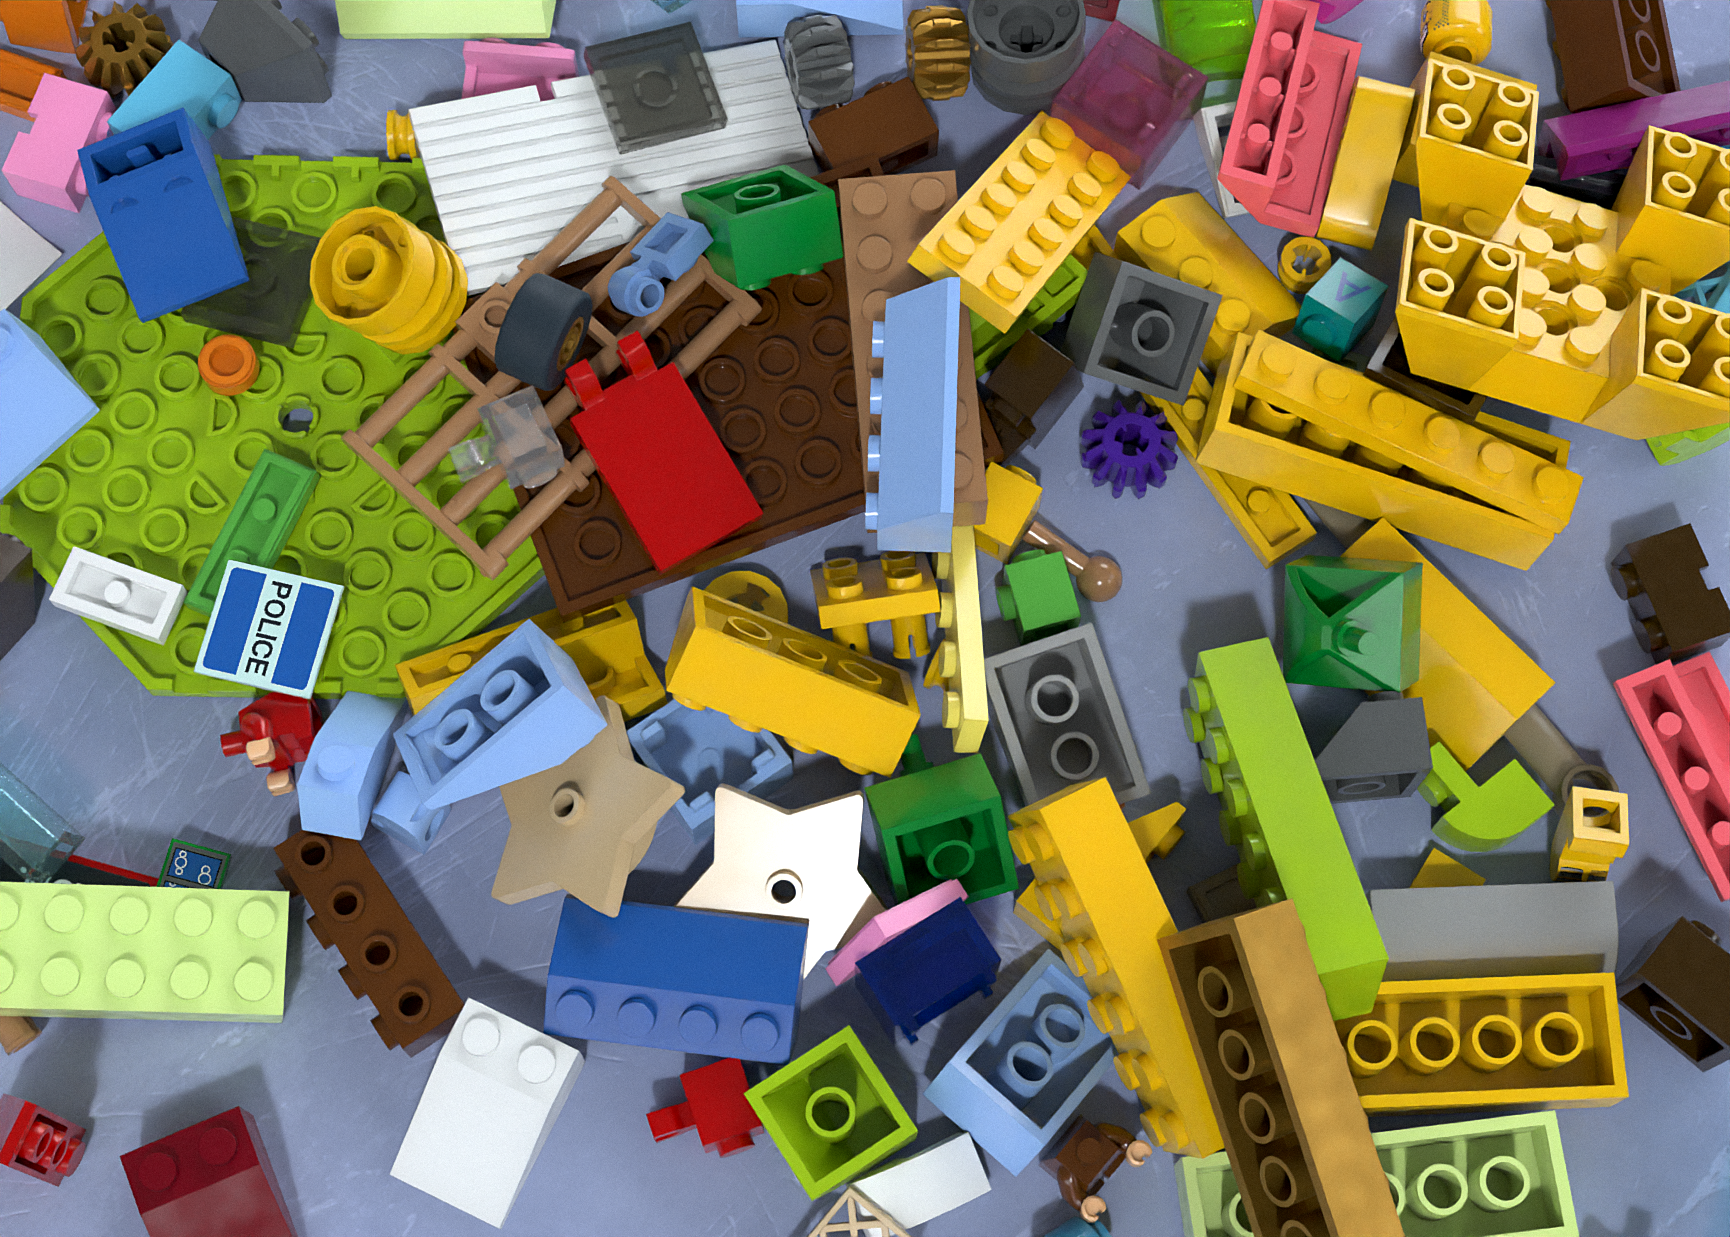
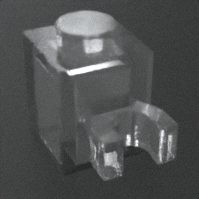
(515, 439)

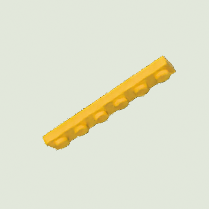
(1409, 432)

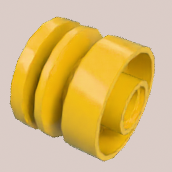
(388, 280)

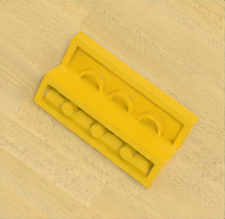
(602, 645)
(1468, 669)

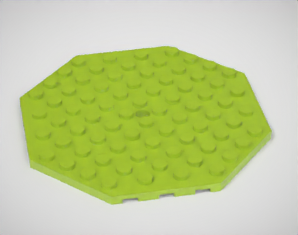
(172, 456)

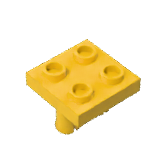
(877, 590)

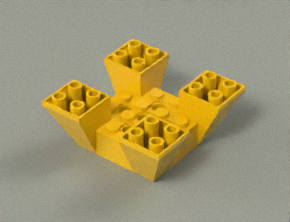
(1554, 293)

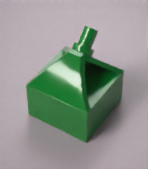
(1352, 623)
(941, 828)

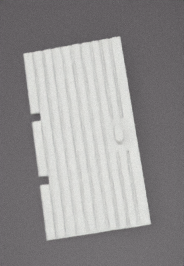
(523, 168)

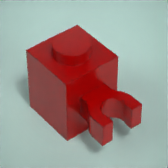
(713, 1107)

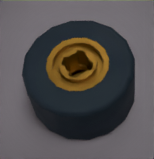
(543, 331)

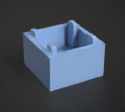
(703, 752)

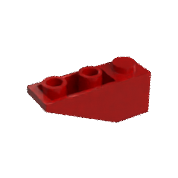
(38, 1141)

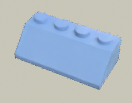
(37, 402)
(916, 420)

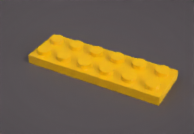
(1021, 220)

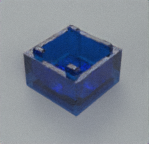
(927, 971)

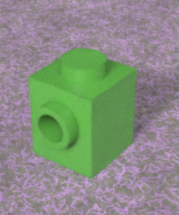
(1038, 596)

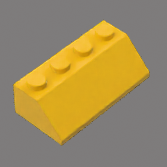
(791, 684)

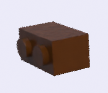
(883, 122)

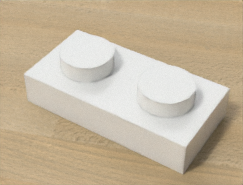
(118, 595)

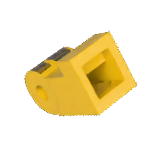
(1588, 845)

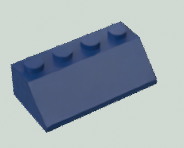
(677, 980)

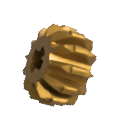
(121, 48)
(938, 52)

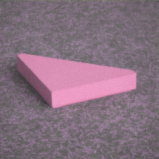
(889, 925)

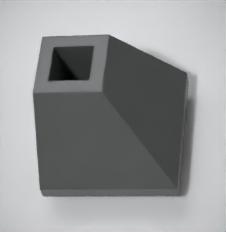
(265, 52)

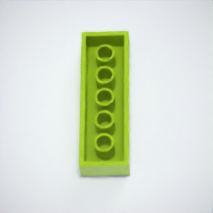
(1282, 816)

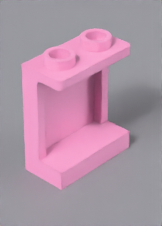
(501, 66)

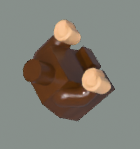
(1085, 1156)

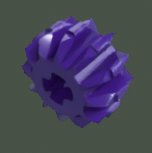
(1151, 456)

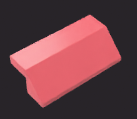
(1288, 117)
(1686, 733)

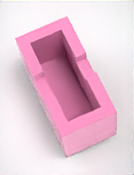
(47, 160)

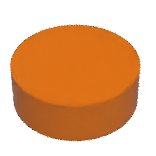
(228, 365)

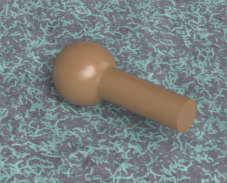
(1096, 577)

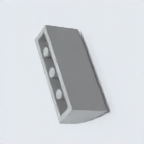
(1497, 930)

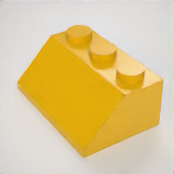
(1195, 245)

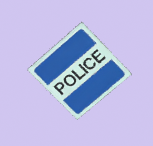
(269, 629)

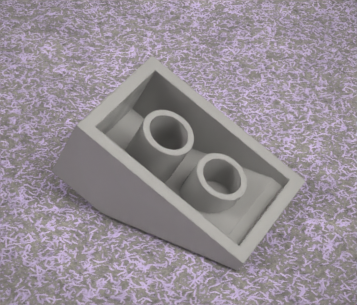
(1061, 717)

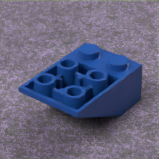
(164, 213)

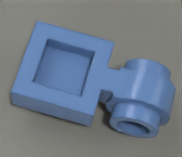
(663, 252)

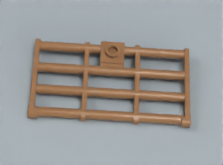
(480, 329)

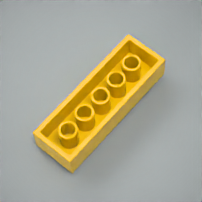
(1311, 462)
(1111, 922)
(1488, 1045)

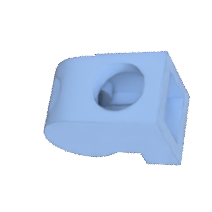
(405, 817)

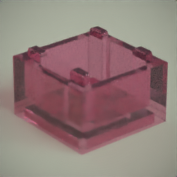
(1130, 100)

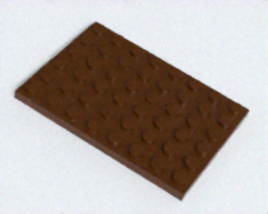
(774, 398)

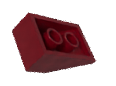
(209, 1182)

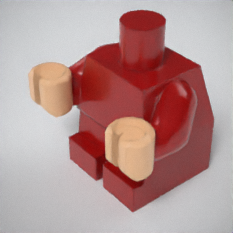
(275, 735)

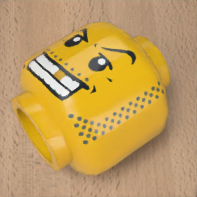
(1457, 29)

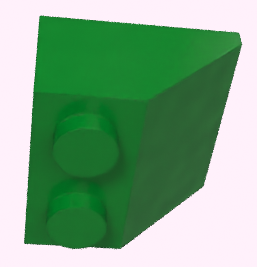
(767, 225)

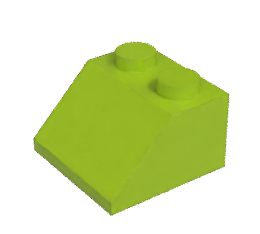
(832, 1114)

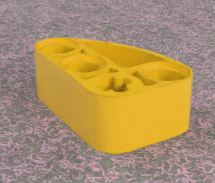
(1365, 162)

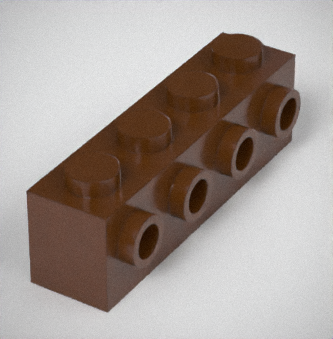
(373, 937)

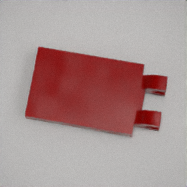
(659, 457)

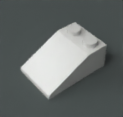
(486, 1112)

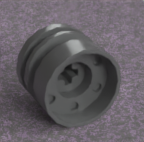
(1024, 50)

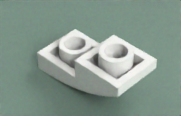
(923, 1184)

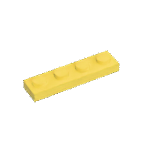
(962, 652)

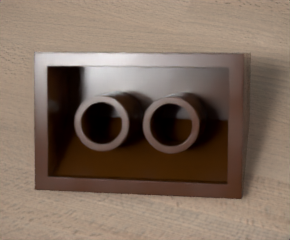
(1612, 51)

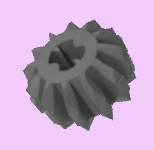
(818, 62)

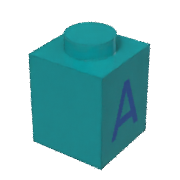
(1340, 309)

